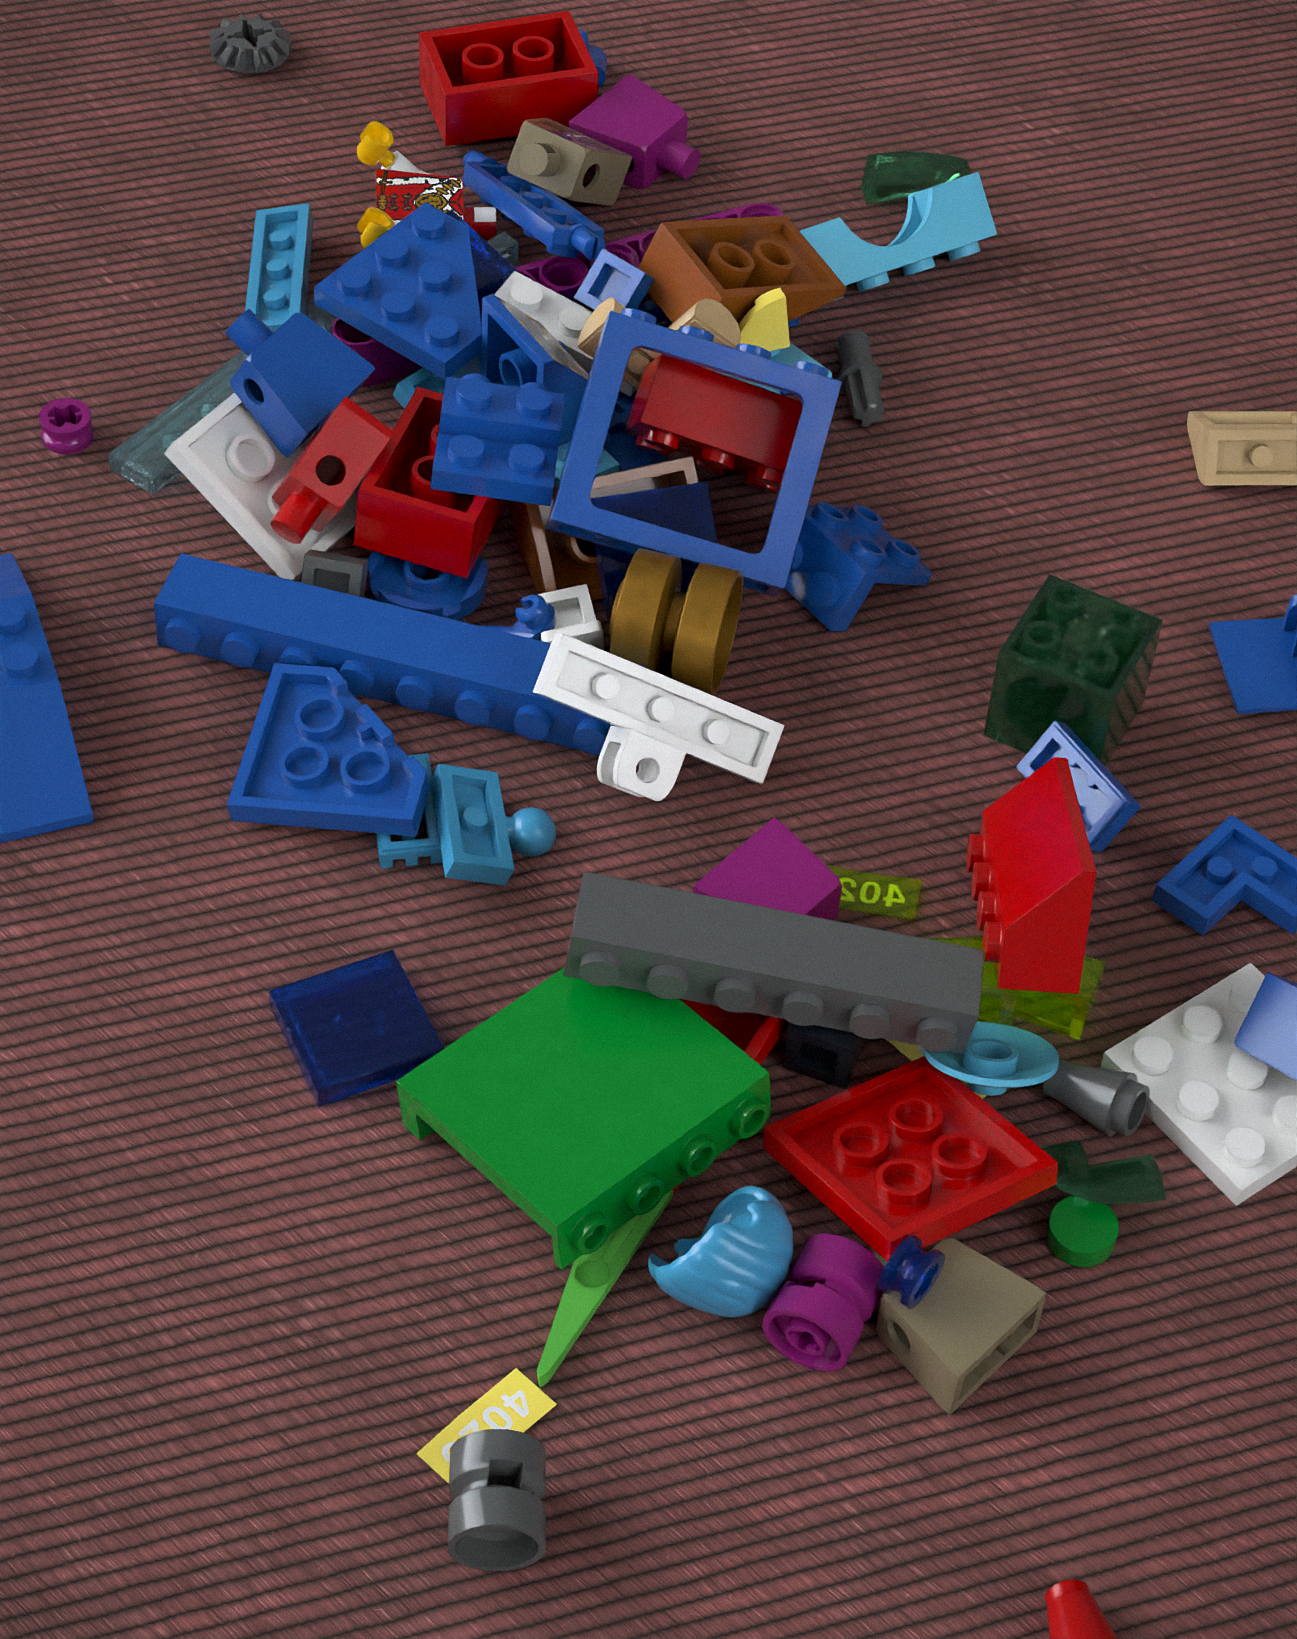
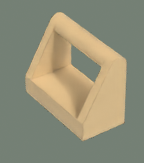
(1244, 447)

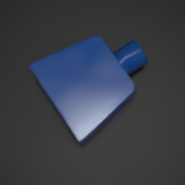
(293, 376)

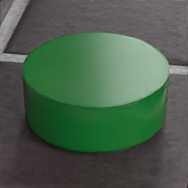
(1082, 1231)

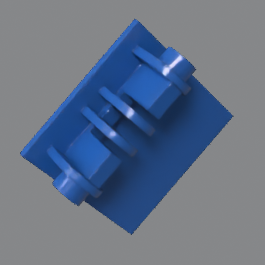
(1259, 661)

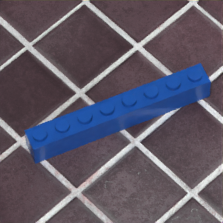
(373, 645)

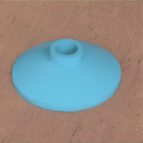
(999, 1059)

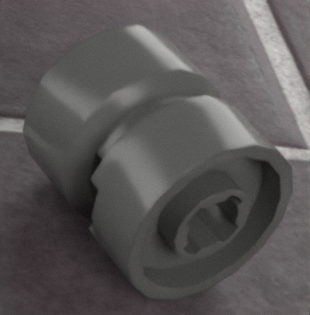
(497, 1500)

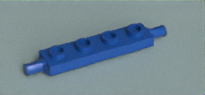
(533, 208)

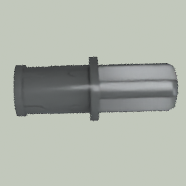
(860, 377)

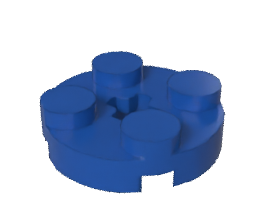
(446, 596)

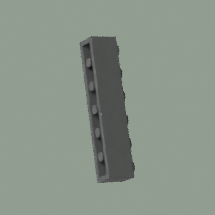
(775, 963)

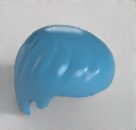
(736, 1258)

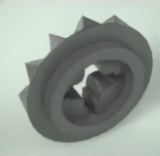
(231, 47)

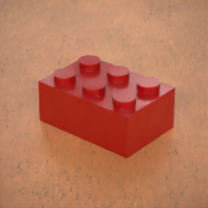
(503, 72)
(714, 421)
(406, 517)

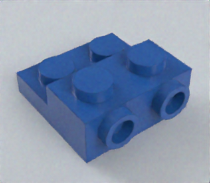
(498, 440)

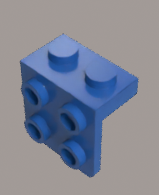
(842, 558)

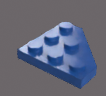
(413, 291)
(325, 761)

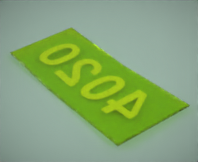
(878, 893)

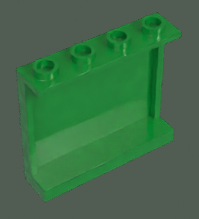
(588, 1104)

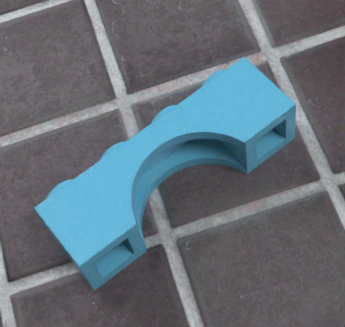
(937, 221)

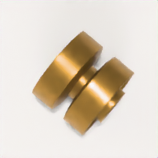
(658, 618)

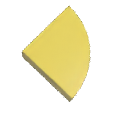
(767, 322)

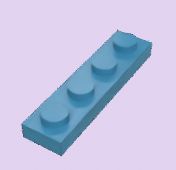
(280, 263)

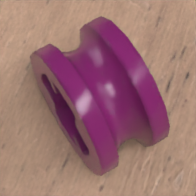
(66, 426)

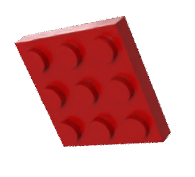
(909, 1157)

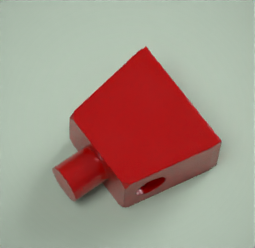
(328, 470)

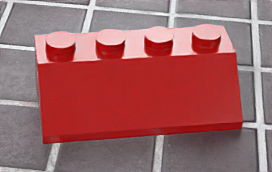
(1034, 883)

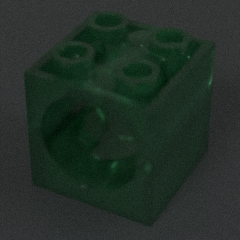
(1074, 664)

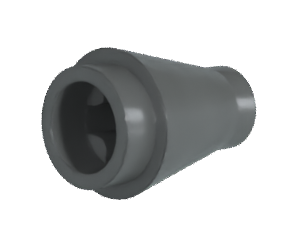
(1100, 1095)

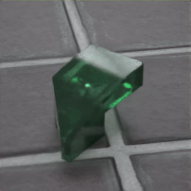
(907, 172)
(1107, 1182)

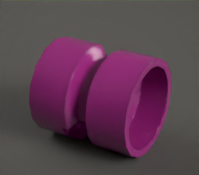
(824, 1302)

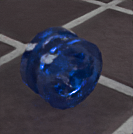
(911, 1271)

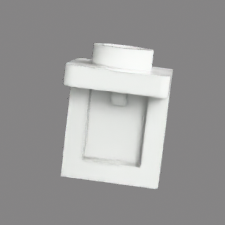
(574, 616)

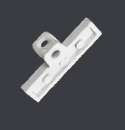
(653, 720)

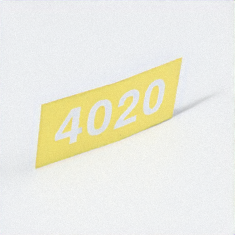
(510, 1405)

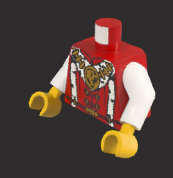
(405, 188)

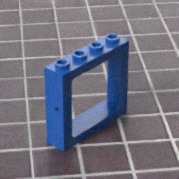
(577, 516)

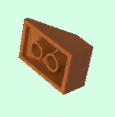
(735, 265)

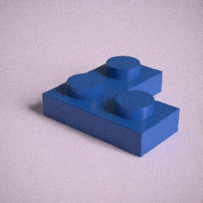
(1228, 868)

